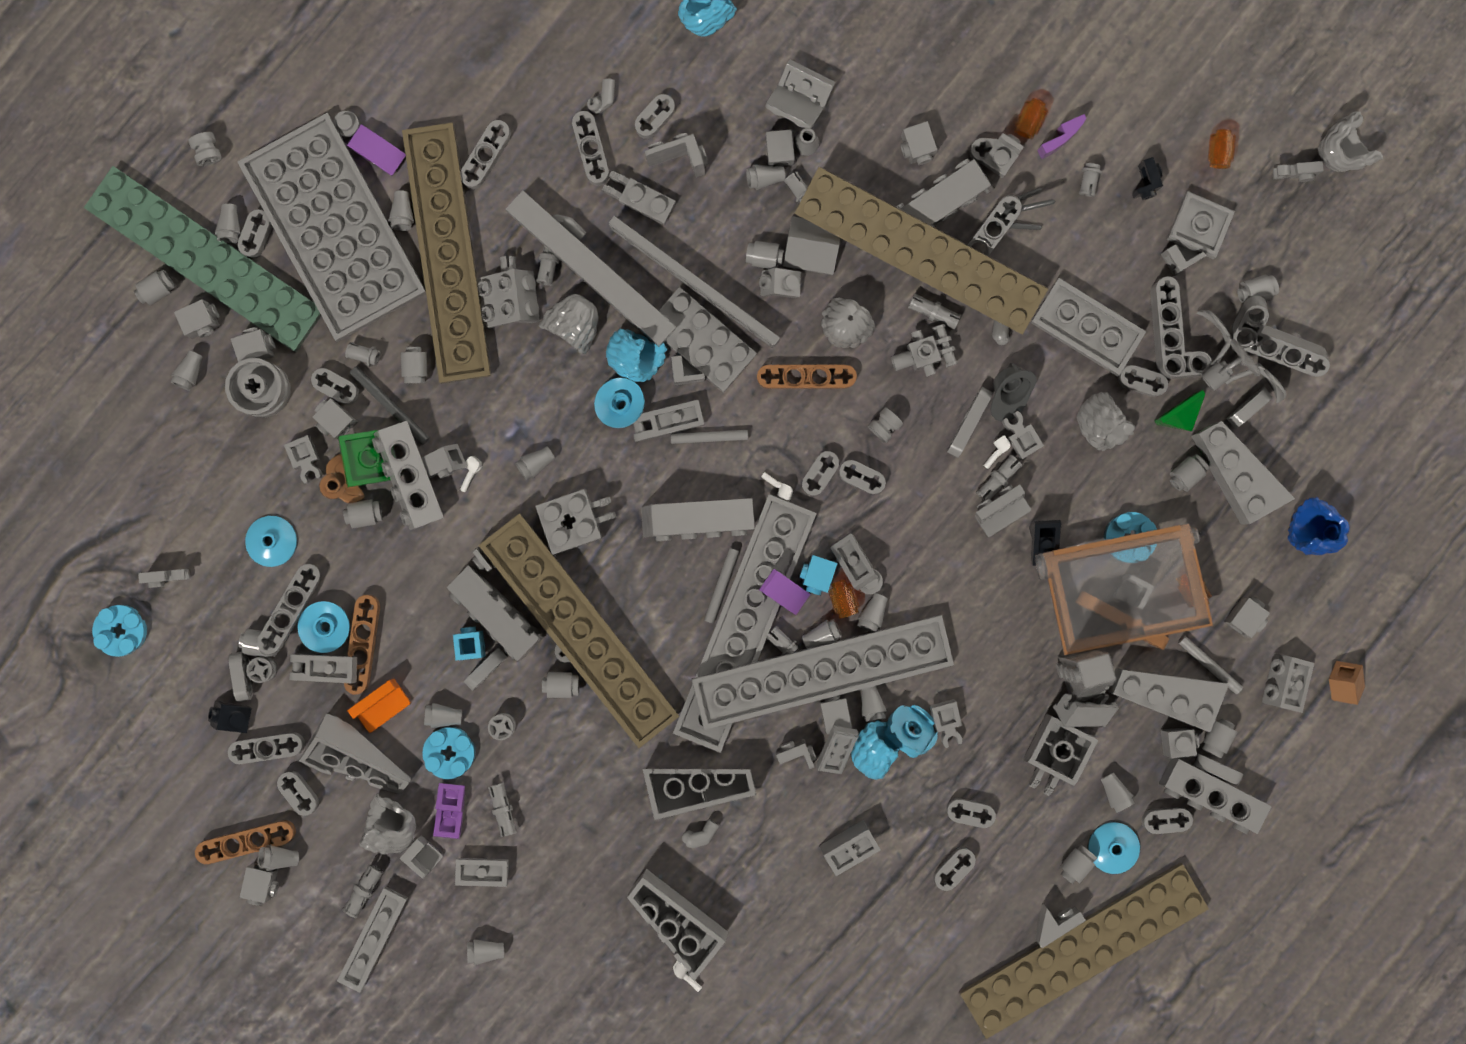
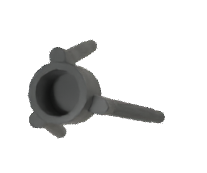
(1009, 207)

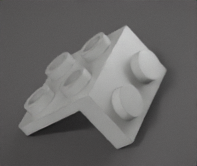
(800, 95)
(681, 145)
(508, 298)

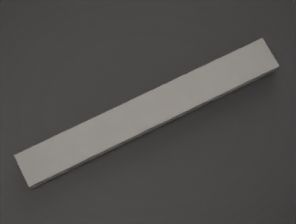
(590, 268)
(694, 282)

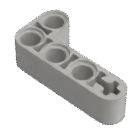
(1175, 329)
(1283, 341)

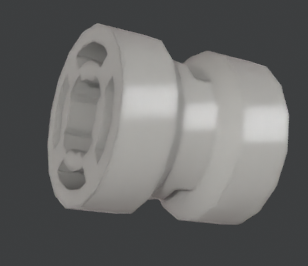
(204, 148)
(885, 425)

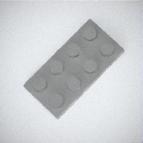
(1088, 327)
(705, 341)

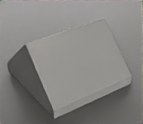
(811, 247)

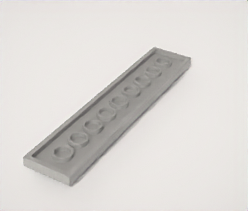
(747, 610)
(822, 672)

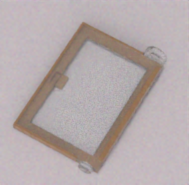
(1126, 588)

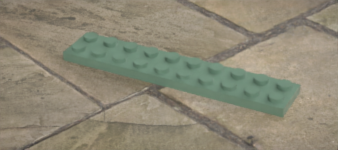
(204, 259)

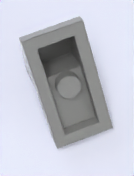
(1050, 929)

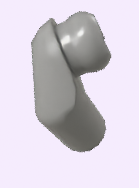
(605, 99)
(1000, 333)

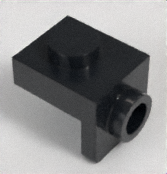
(1151, 176)
(229, 717)

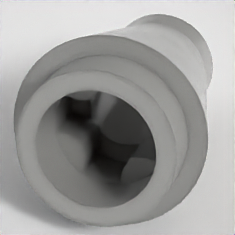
(806, 147)
(762, 176)
(401, 212)
(228, 224)
(187, 371)
(533, 463)
(872, 615)
(823, 634)
(872, 705)
(440, 716)
(1117, 794)
(276, 858)
(484, 951)

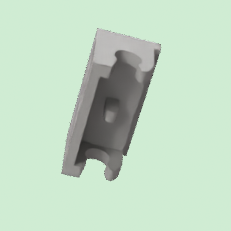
(1085, 714)
(849, 848)

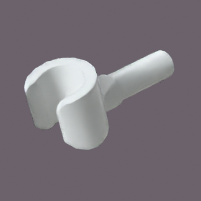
(1002, 445)
(473, 465)
(785, 491)
(681, 972)

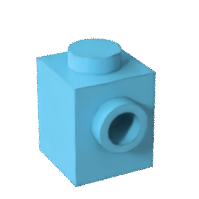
(818, 574)
(469, 644)

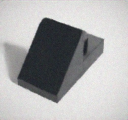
(1044, 537)

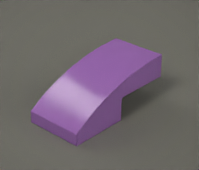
(1065, 133)
(376, 150)
(784, 592)
(449, 811)

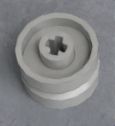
(243, 392)

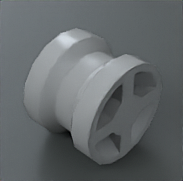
(256, 671)
(499, 730)

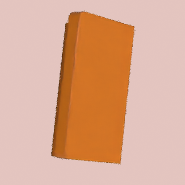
(380, 705)

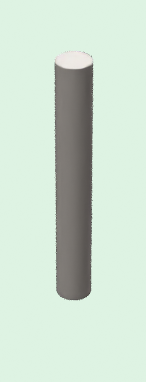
(714, 436)
(721, 585)
(1207, 662)

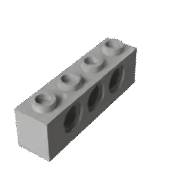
(401, 436)
(1252, 811)

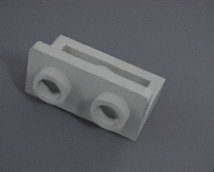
(1003, 511)

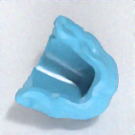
(705, 16)
(634, 355)
(874, 751)

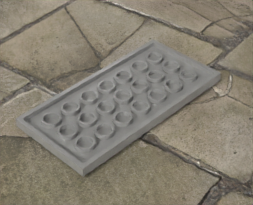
(332, 227)

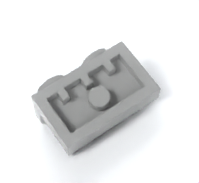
(1288, 682)

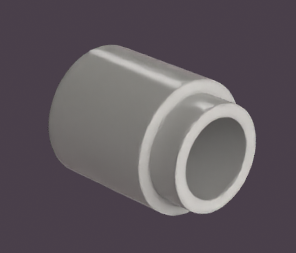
(764, 254)
(1261, 286)
(154, 287)
(413, 365)
(1188, 473)
(363, 513)
(248, 643)
(560, 685)
(1220, 738)
(1078, 864)

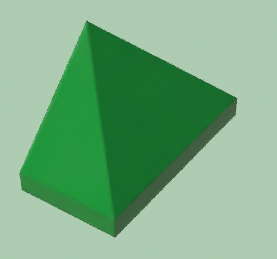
(1184, 414)

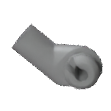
(571, 225)
(700, 838)

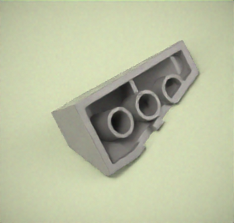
(344, 750)

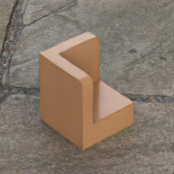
(1347, 682)

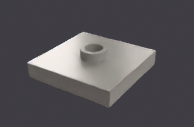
(1200, 225)

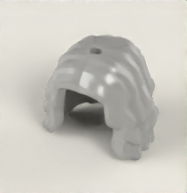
(1342, 148)
(574, 321)
(842, 331)
(1103, 422)
(387, 827)

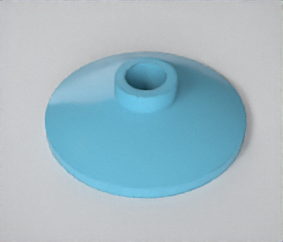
(610, 397)
(283, 542)
(311, 629)
(1105, 838)

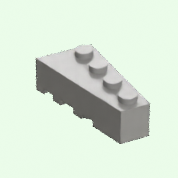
(949, 194)
(1241, 476)
(697, 518)
(495, 613)
(1086, 674)
(1178, 697)
(688, 790)
(679, 923)

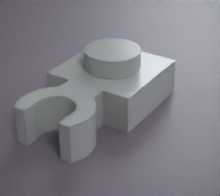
(1304, 171)
(1024, 439)
(303, 454)
(158, 578)
(945, 719)

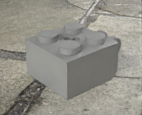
(584, 530)
(1063, 766)

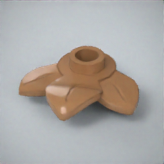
(336, 474)

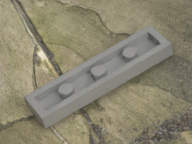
(372, 939)

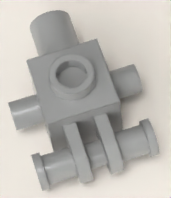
(924, 352)

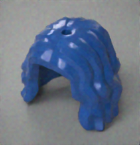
(1318, 528)

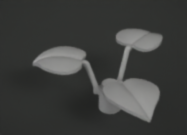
(1221, 372)

